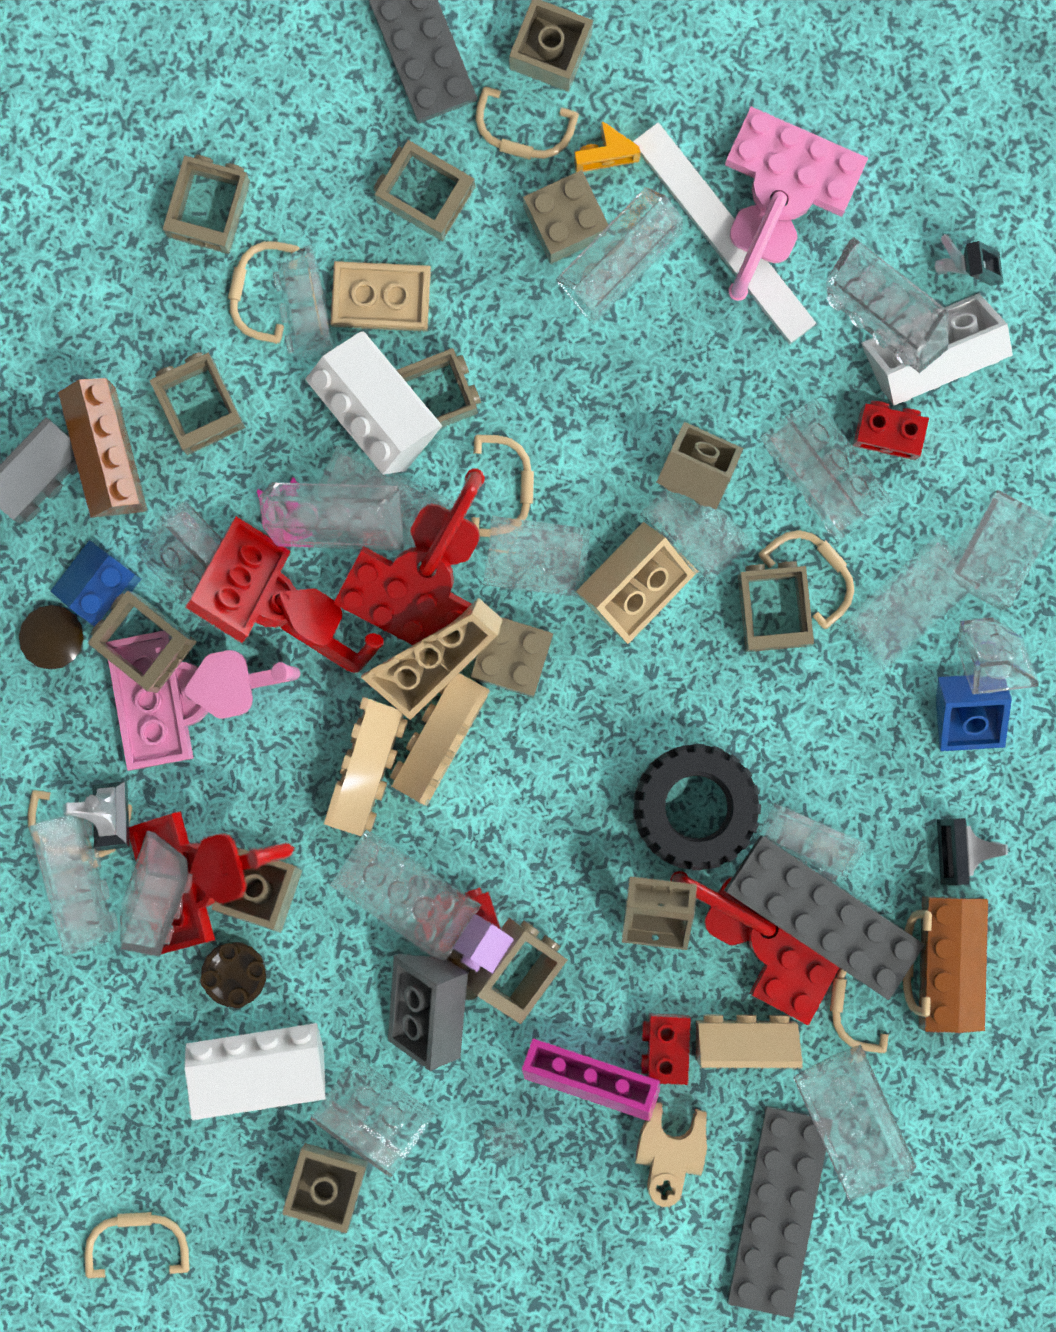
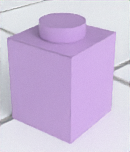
(482, 944)

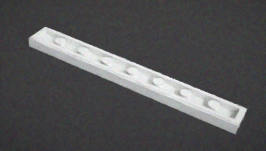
(715, 224)

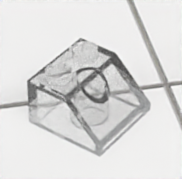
(994, 657)

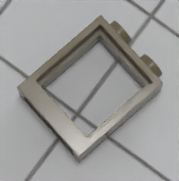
(452, 206)
(195, 234)
(459, 369)
(211, 432)
(785, 570)
(167, 660)
(646, 918)
(535, 981)

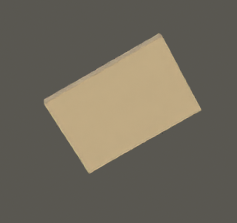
(380, 296)

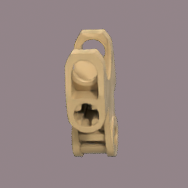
(671, 1156)

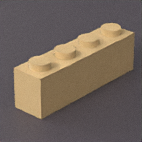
(428, 666)
(440, 739)
(365, 767)

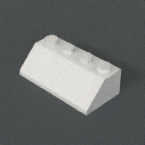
(974, 341)
(374, 403)
(255, 1071)

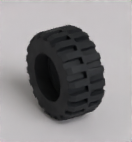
(741, 813)

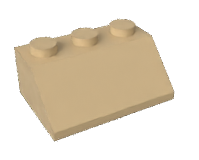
(636, 582)
(748, 1042)

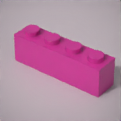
(591, 1079)

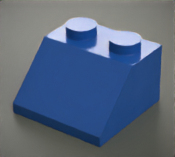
(94, 583)
(970, 719)

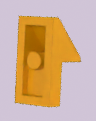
(615, 152)

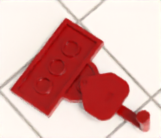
(247, 588)
(408, 596)
(214, 871)
(792, 973)

